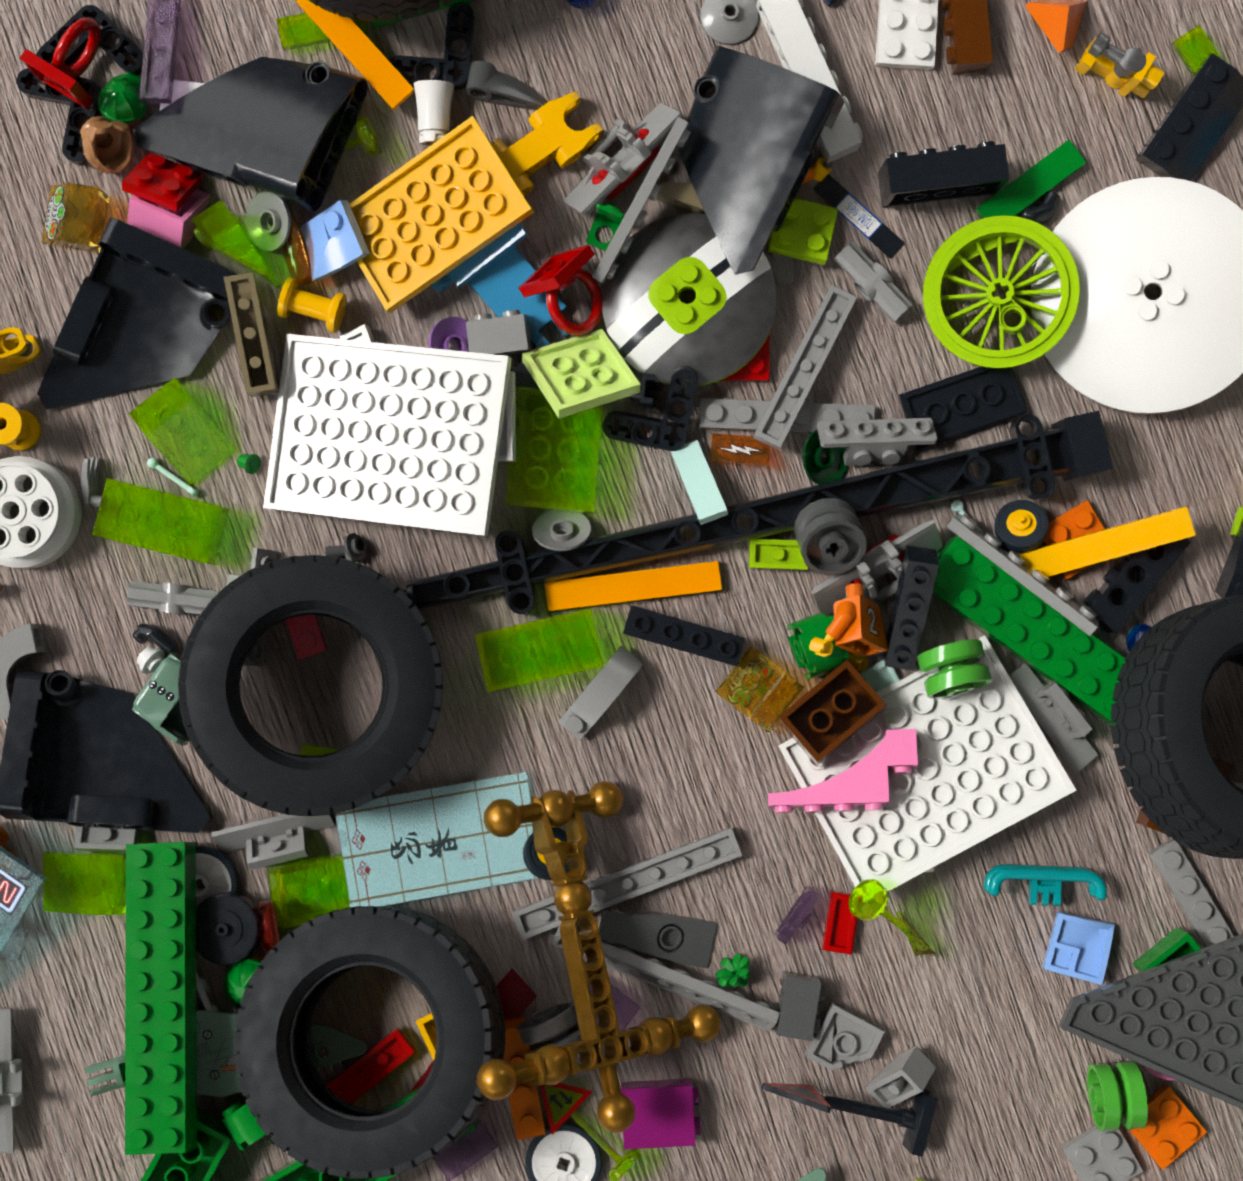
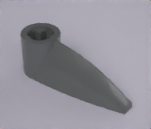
(499, 88)

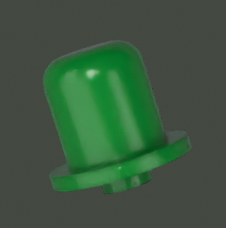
(249, 462)

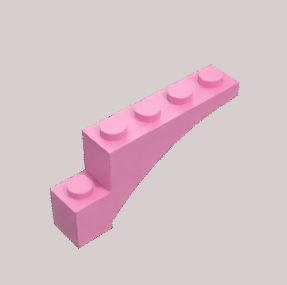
(861, 784)

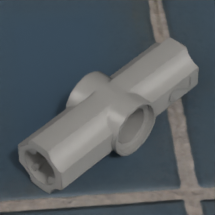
(873, 281)
(169, 597)

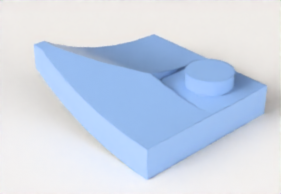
(333, 240)
(1079, 947)

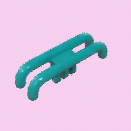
(1044, 881)

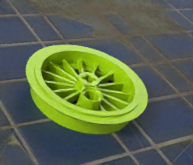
(975, 241)

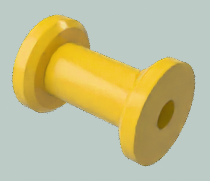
(311, 305)
(18, 428)

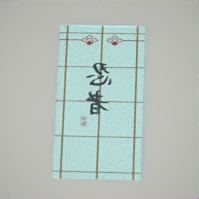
(431, 842)

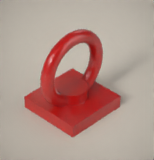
(60, 75)
(557, 275)

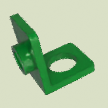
(608, 217)

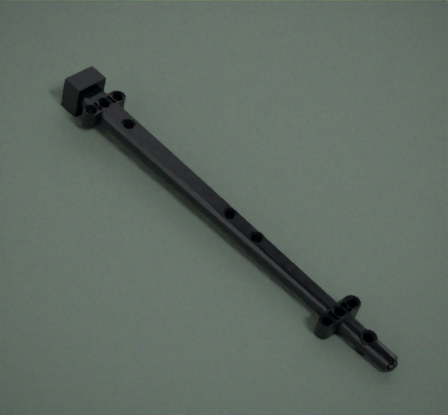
(1071, 448)

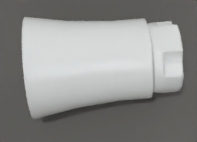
(433, 109)

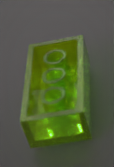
(160, 521)
(539, 650)

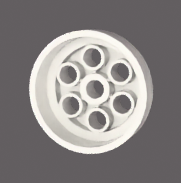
(53, 531)

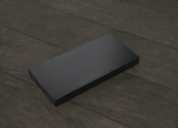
(965, 401)

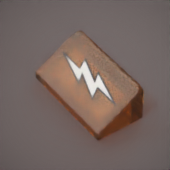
(297, 256)
(738, 450)

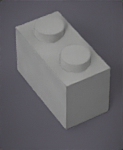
(499, 335)

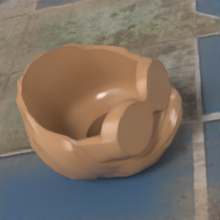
(107, 144)

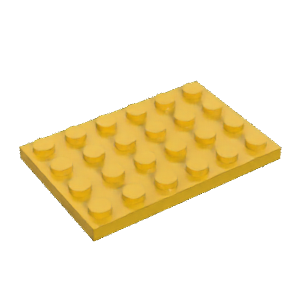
(436, 213)

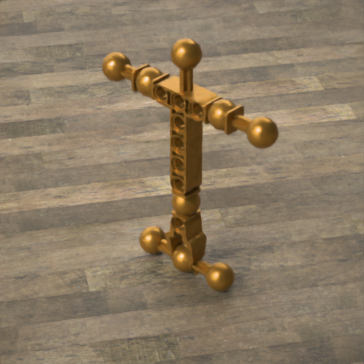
(573, 898)

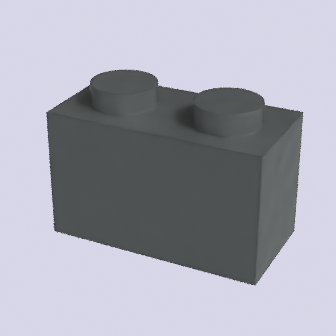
(799, 1006)

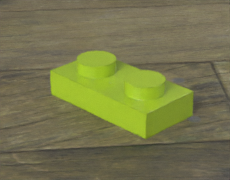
(775, 554)

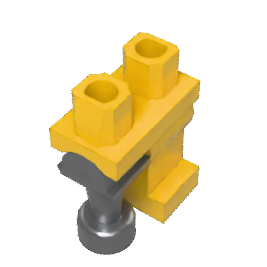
(1120, 68)

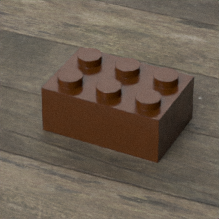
(832, 712)

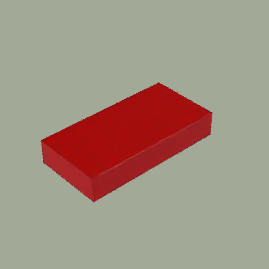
(839, 925)

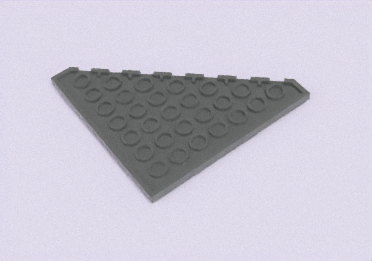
(1174, 1019)

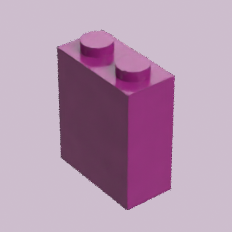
(662, 1113)

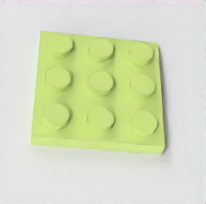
(580, 373)

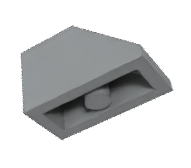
(901, 1078)

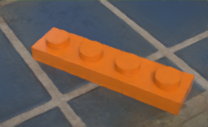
(525, 1097)

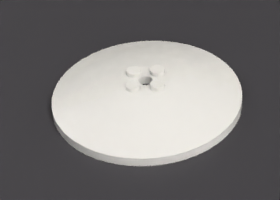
(1141, 350)

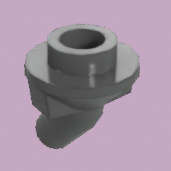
(350, 549)

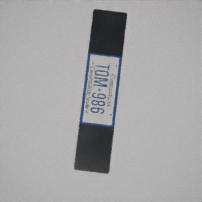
(859, 216)

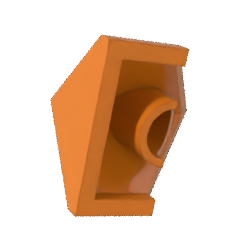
(1058, 20)

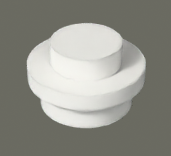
(150, 659)

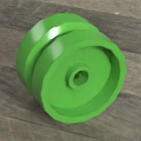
(954, 668)
(1117, 1096)

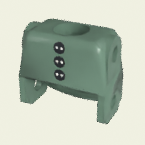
(160, 701)

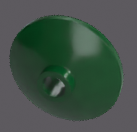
(822, 463)

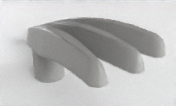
(89, 481)

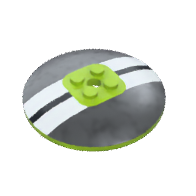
(661, 333)

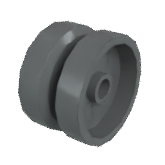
(830, 536)

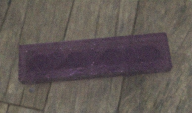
(159, 51)

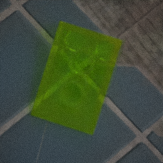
(223, 232)
(182, 431)
(84, 882)
(307, 888)

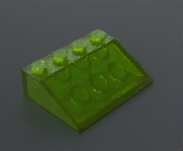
(554, 456)

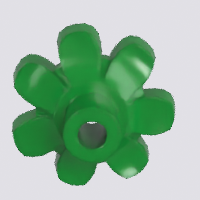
(734, 972)

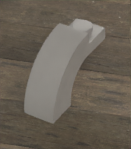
(14, 651)
(600, 693)

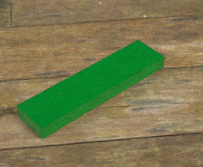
(1033, 183)

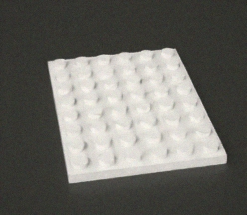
(388, 433)
(975, 775)

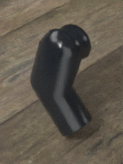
(1043, 213)
(156, 635)

